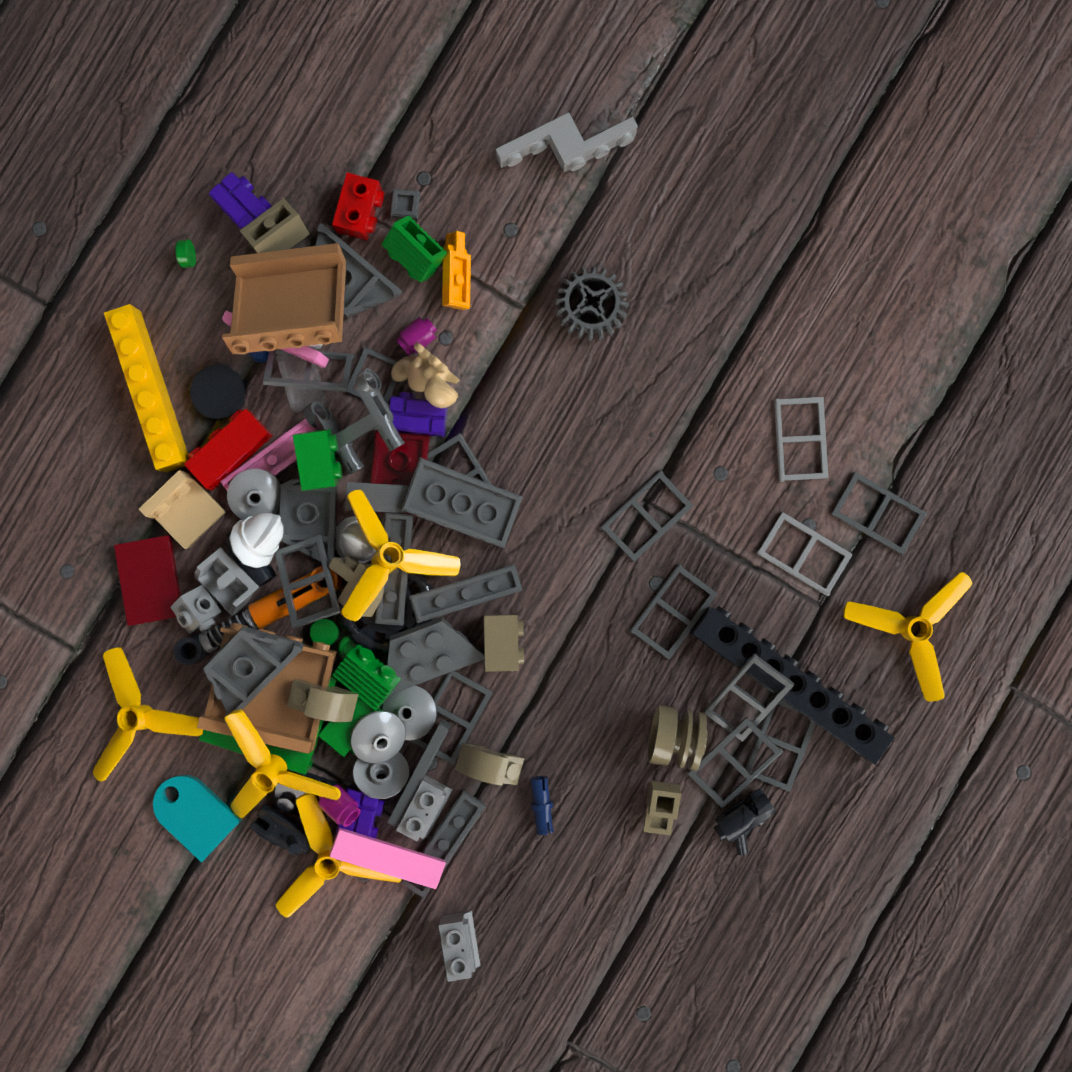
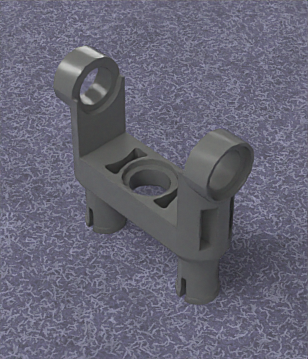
(378, 419)

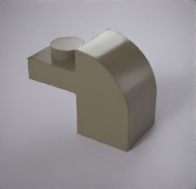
(352, 571)
(322, 702)
(489, 765)
(661, 807)

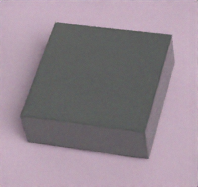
(405, 204)

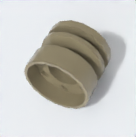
(682, 738)

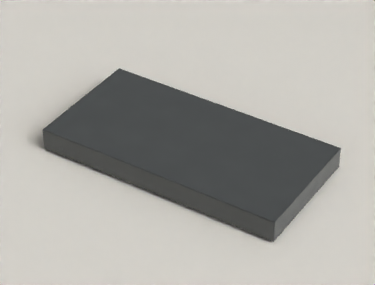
(461, 503)

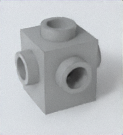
(196, 610)

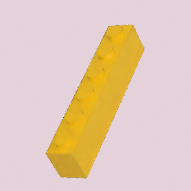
(147, 388)

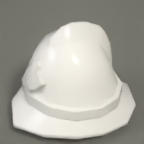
(257, 539)
(352, 541)

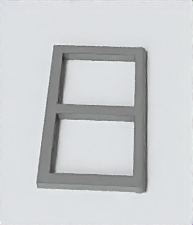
(821, 438)
(814, 536)

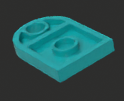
(196, 817)

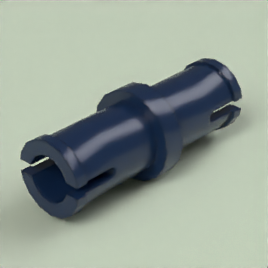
(542, 805)

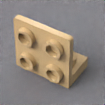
(183, 509)

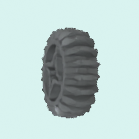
(585, 292)

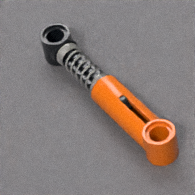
(260, 614)

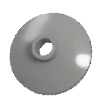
(250, 482)
(422, 709)
(375, 727)
(394, 769)

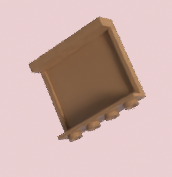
(287, 299)
(269, 710)

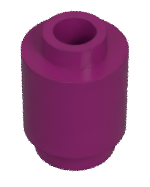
(417, 331)
(343, 810)

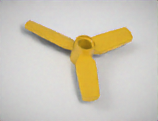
(376, 576)
(920, 650)
(129, 698)
(269, 769)
(321, 842)

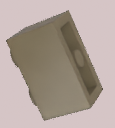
(275, 229)
(501, 642)

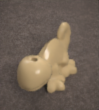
(427, 375)

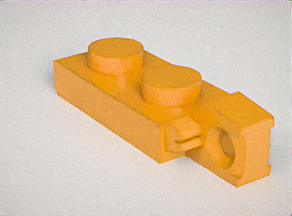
(456, 272)

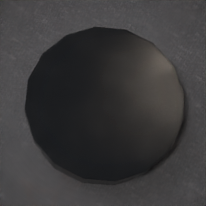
(218, 392)

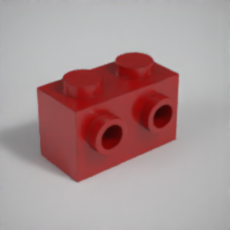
(358, 206)

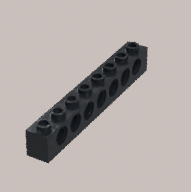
(869, 746)

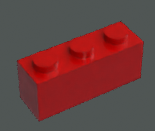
(228, 449)

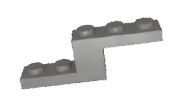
(566, 143)

